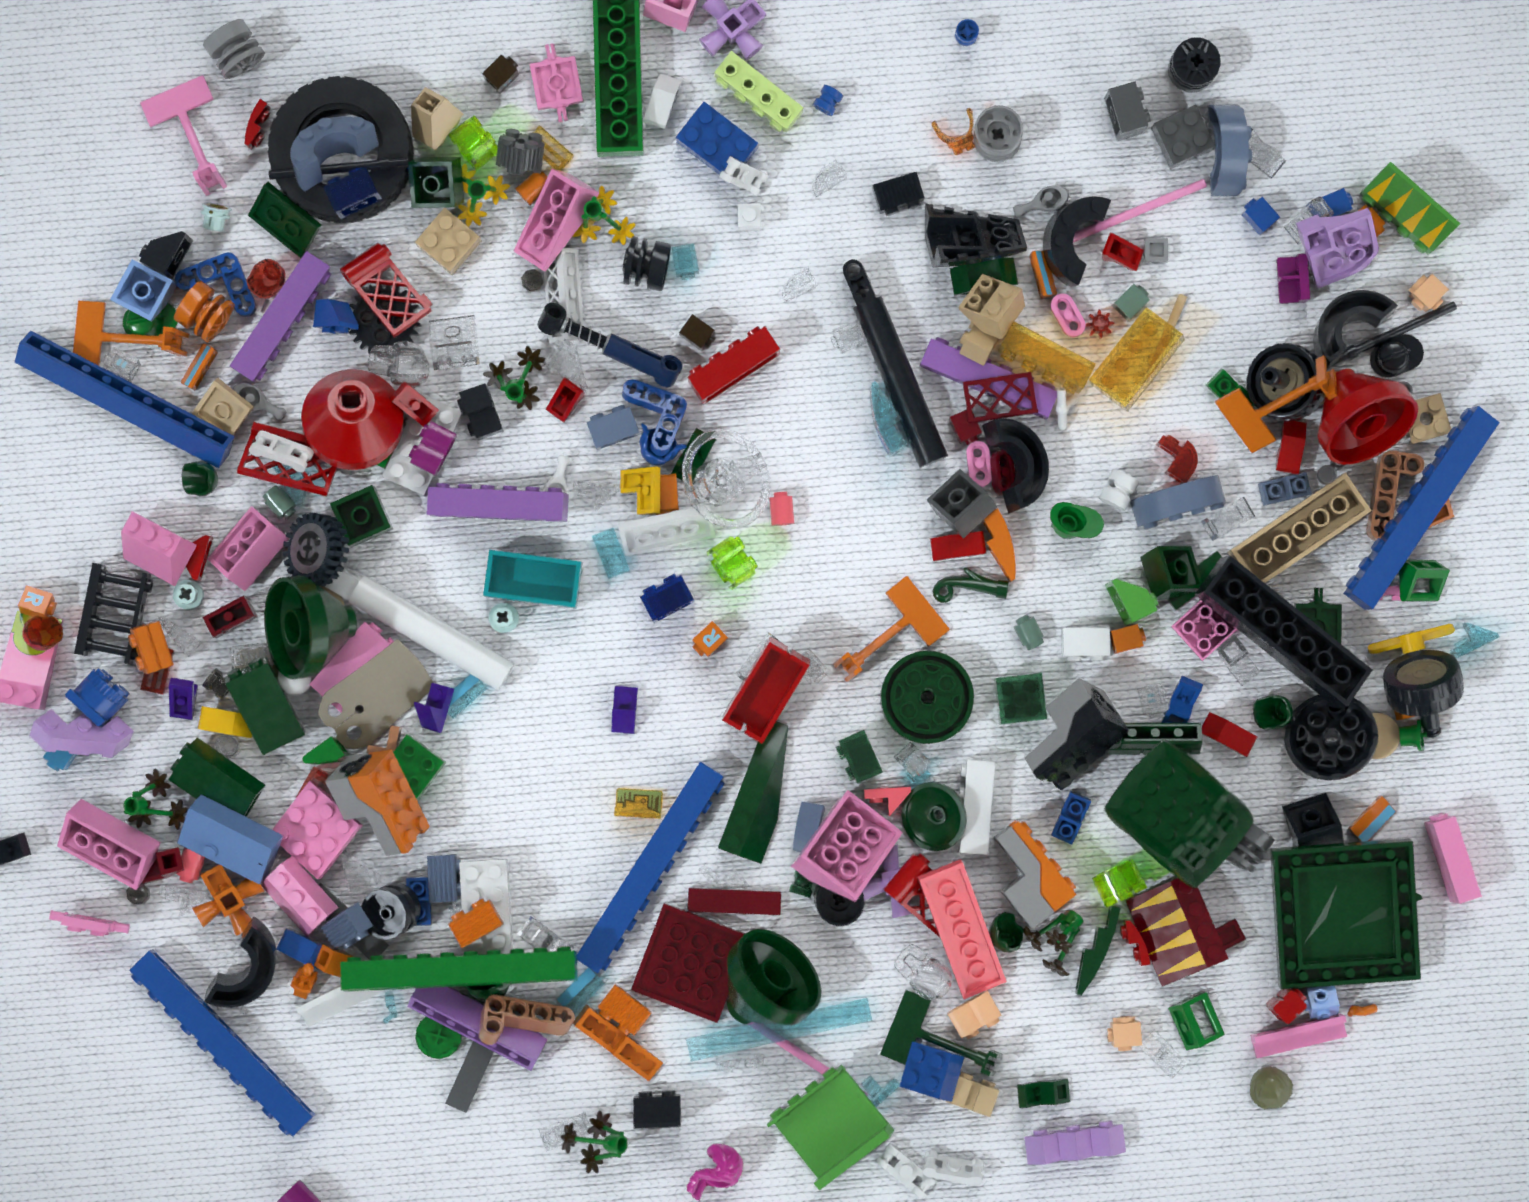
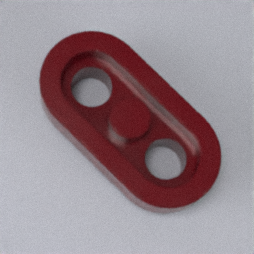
(1001, 471)

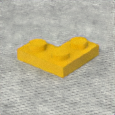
(646, 485)

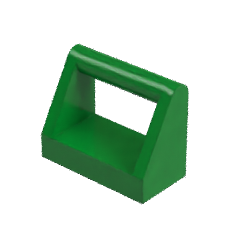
(1422, 569)
(327, 752)
(1188, 1026)

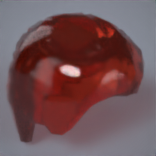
(266, 278)
(42, 632)

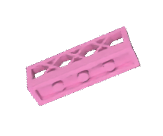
(1298, 1035)

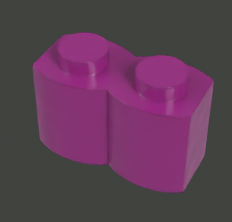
(433, 448)

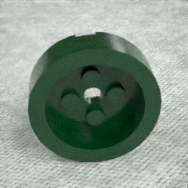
(902, 697)

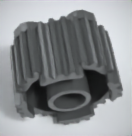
(520, 152)

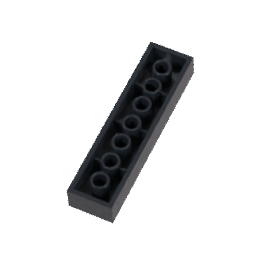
(1283, 632)

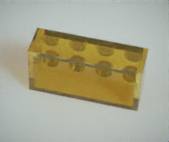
(1046, 358)
(1136, 359)

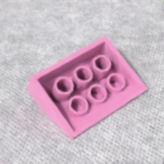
(847, 847)

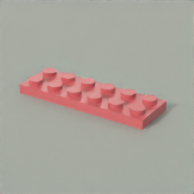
(962, 929)

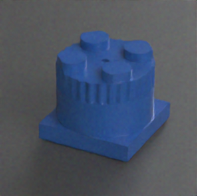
(98, 697)

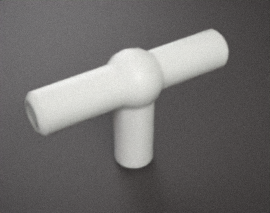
(1062, 406)

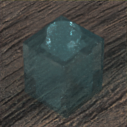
(685, 261)

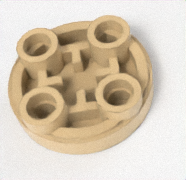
(1387, 736)

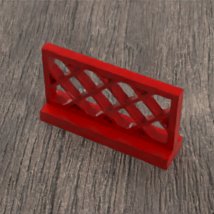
(283, 478)

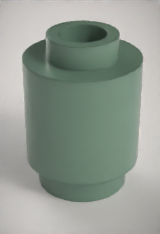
(279, 502)
(1028, 632)

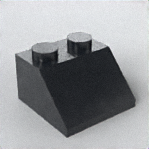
(166, 253)
(1313, 822)
(657, 1110)

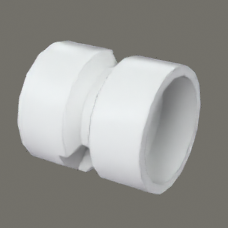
(1119, 489)

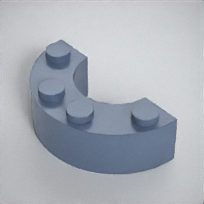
(327, 139)
(1231, 149)
(1176, 500)

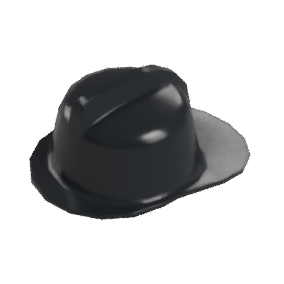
(1396, 356)

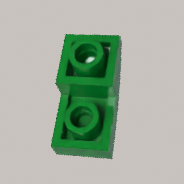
(1223, 384)

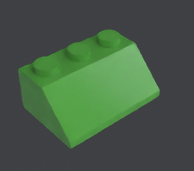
(1131, 600)

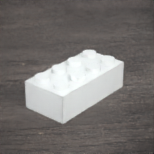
(491, 882)

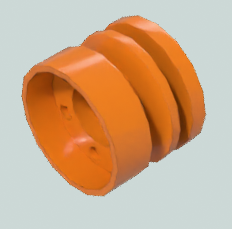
(208, 314)

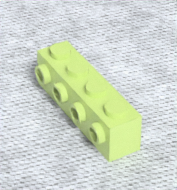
(758, 92)

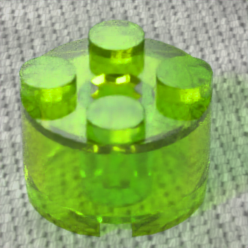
(474, 143)
(732, 562)
(1119, 882)

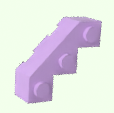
(80, 735)
(1075, 1143)

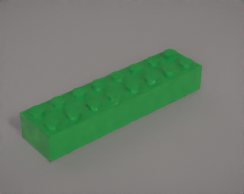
(618, 78)

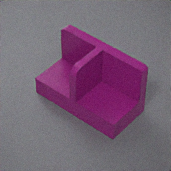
(1293, 279)

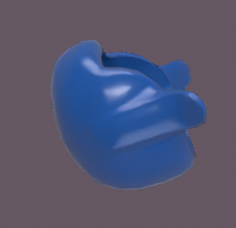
(649, 456)

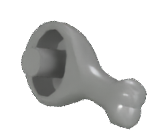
(1047, 200)
(256, 398)

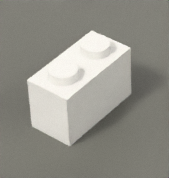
(1085, 643)

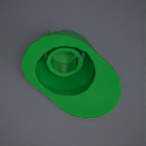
(138, 325)
(1075, 521)

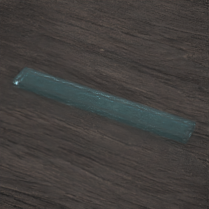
(763, 1034)

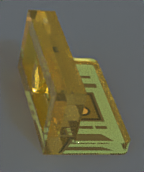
(638, 803)

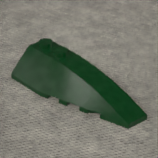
(758, 799)

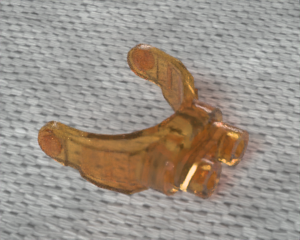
(961, 142)

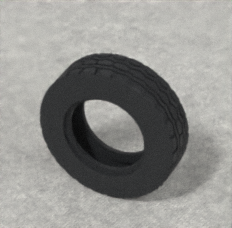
(330, 98)

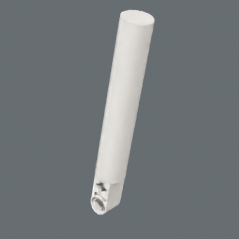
(422, 627)

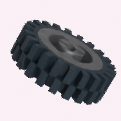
(326, 551)

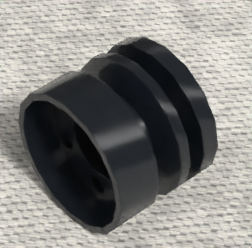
(1182, 69)
(646, 263)
(840, 912)

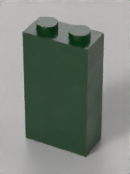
(264, 705)
(216, 777)

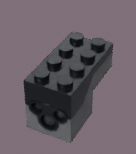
(1084, 733)

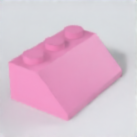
(155, 548)
(248, 548)
(299, 896)

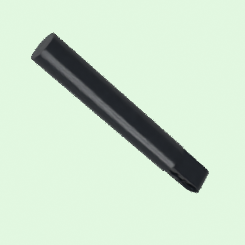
(895, 370)

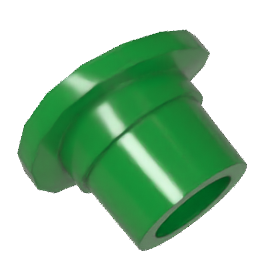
(1412, 736)

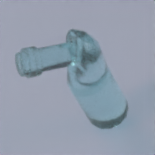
(390, 1004)

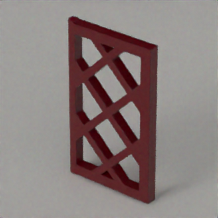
(1008, 379)

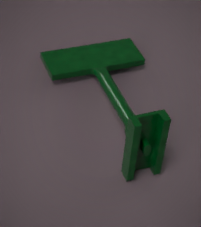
(907, 1028)

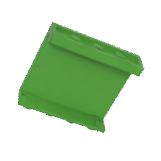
(831, 1125)

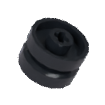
(391, 910)

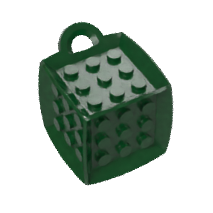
(1179, 813)

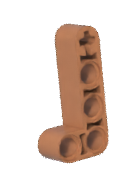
(1389, 497)
(559, 1024)

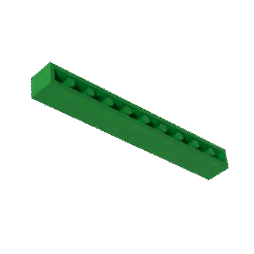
(459, 970)

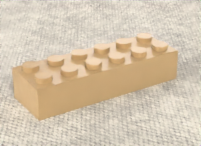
(1301, 529)

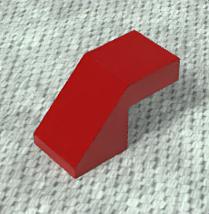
(1291, 447)
(956, 547)
(1228, 734)

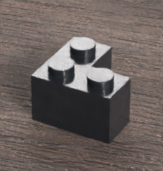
(481, 412)

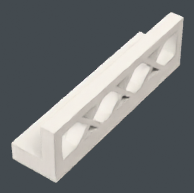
(568, 290)
(332, 1004)

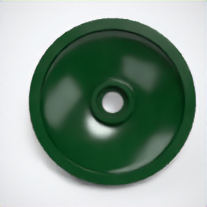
(923, 821)

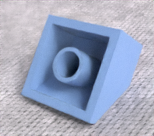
(143, 291)

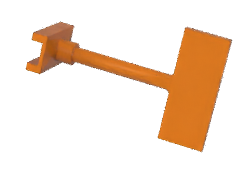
(90, 334)
(1248, 421)
(915, 612)

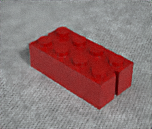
(733, 365)
(766, 689)

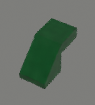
(699, 458)
(1043, 1093)

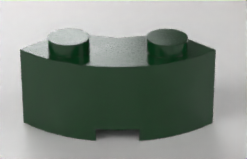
(966, 276)

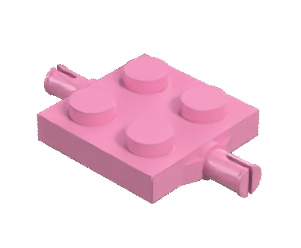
(556, 83)
(80, 923)

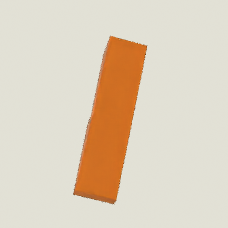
(617, 1042)

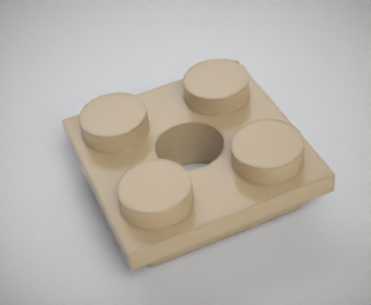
(1439, 423)

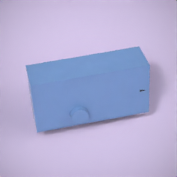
(230, 839)

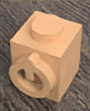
(1427, 293)
(1124, 1033)

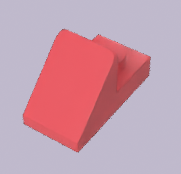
(894, 796)

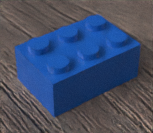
(715, 139)

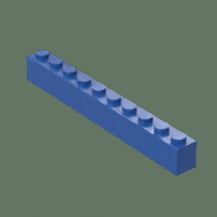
(124, 399)
(1421, 507)
(649, 867)
(222, 1042)

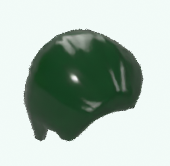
(199, 478)
(1272, 712)
(1006, 933)

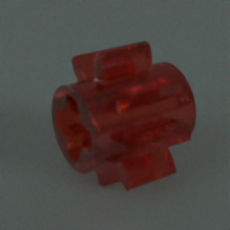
(1095, 329)

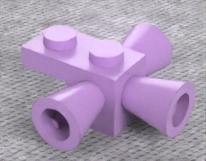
(733, 26)
(876, 885)

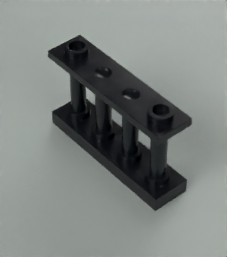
(95, 598)

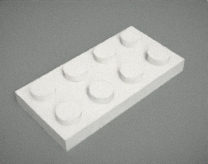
(399, 467)
(664, 531)

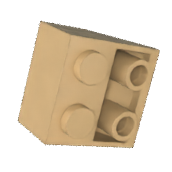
(433, 118)
(993, 305)

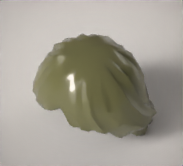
(1270, 1088)

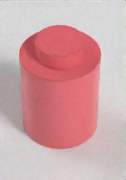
(781, 509)
(192, 866)

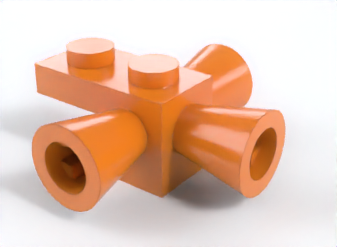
(226, 899)

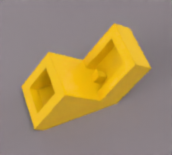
(223, 722)

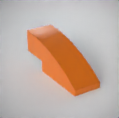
(1001, 543)

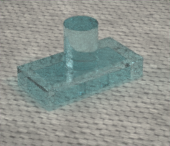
(611, 553)
(878, 1093)

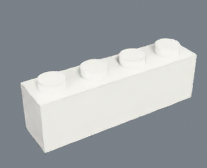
(977, 801)

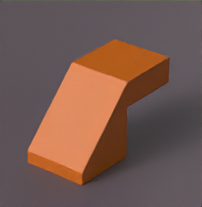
(668, 493)

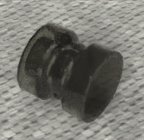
(216, 682)

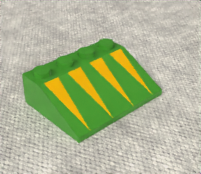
(1409, 209)

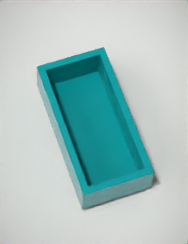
(532, 579)

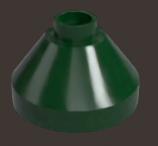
(304, 626)
(770, 980)

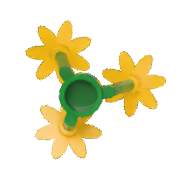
(477, 191)
(595, 210)

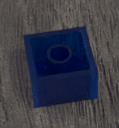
(352, 192)
(666, 598)

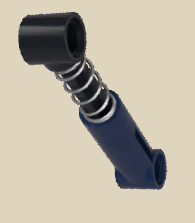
(662, 368)

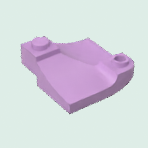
(1338, 245)

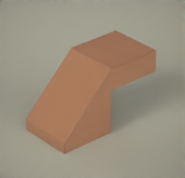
(393, 740)

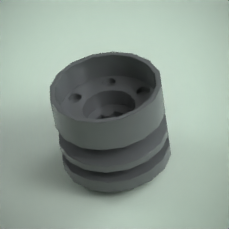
(1253, 839)

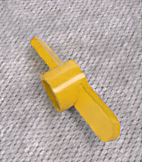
(1412, 641)

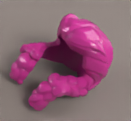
(725, 1174)

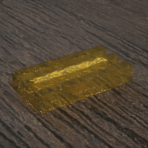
(564, 162)

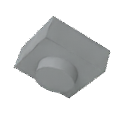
(1155, 250)

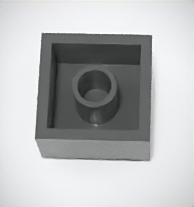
(1127, 111)
(1183, 136)
(961, 503)

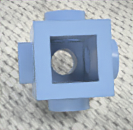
(1322, 1002)

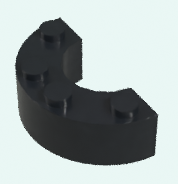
(1060, 233)
(1347, 308)
(1029, 460)
(252, 982)

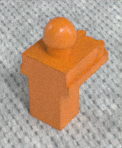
(304, 981)

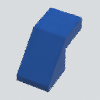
(1182, 701)
(299, 947)

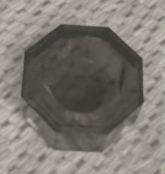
(532, 280)
(138, 896)

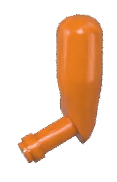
(1362, 1011)

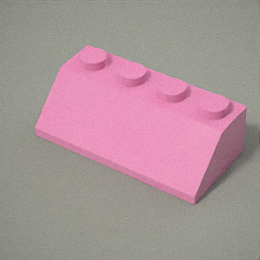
(108, 843)

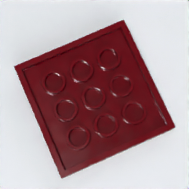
(687, 963)

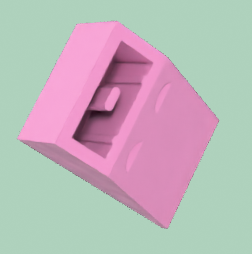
(1203, 629)

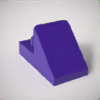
(182, 698)
(624, 709)
(434, 712)

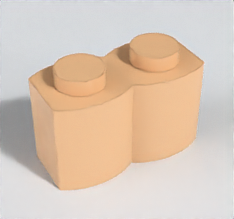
(974, 1014)

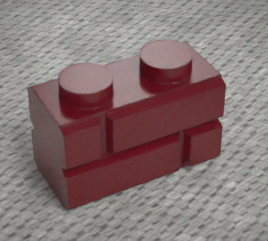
(230, 617)

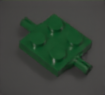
(1323, 614)

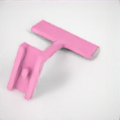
(177, 103)

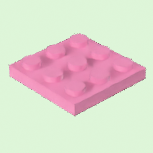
(315, 830)

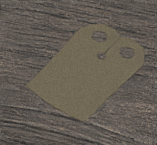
(383, 687)

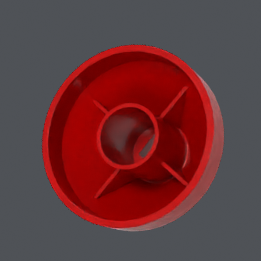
(1364, 417)
(357, 435)

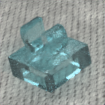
(916, 780)

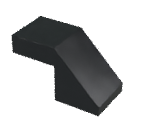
(14, 848)

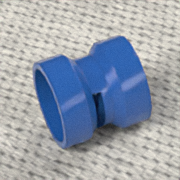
(966, 27)
(828, 99)

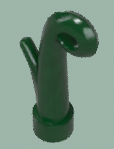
(973, 582)

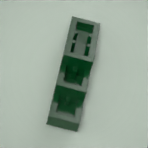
(1092, 958)

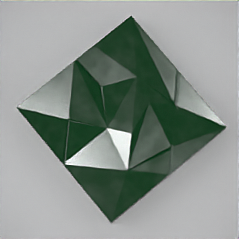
(1345, 913)

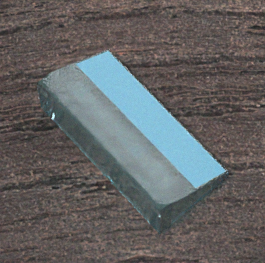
(465, 694)
(581, 991)

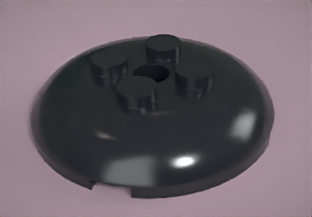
(1316, 722)

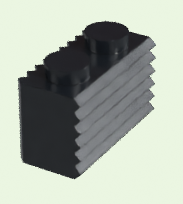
(898, 193)

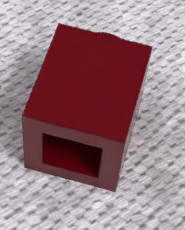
(963, 430)

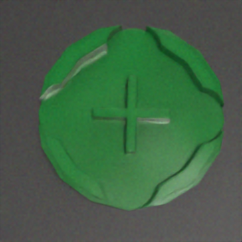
(436, 1040)

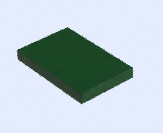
(284, 219)

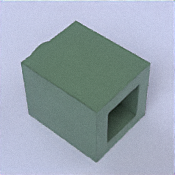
(1131, 302)

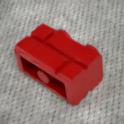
(1287, 1004)

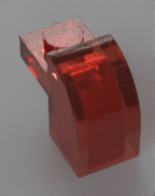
(1184, 459)

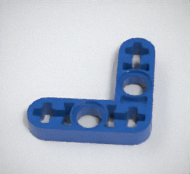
(228, 276)
(663, 407)

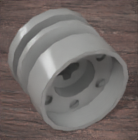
(233, 48)
(997, 121)

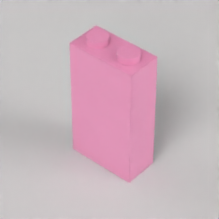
(354, 654)
(1452, 858)

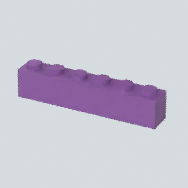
(280, 316)
(956, 367)
(497, 504)
(463, 1016)

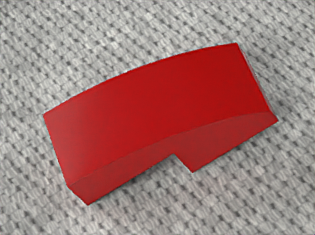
(254, 133)
(1132, 935)

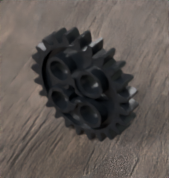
(367, 331)

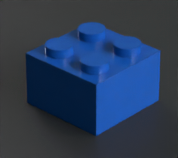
(931, 1071)

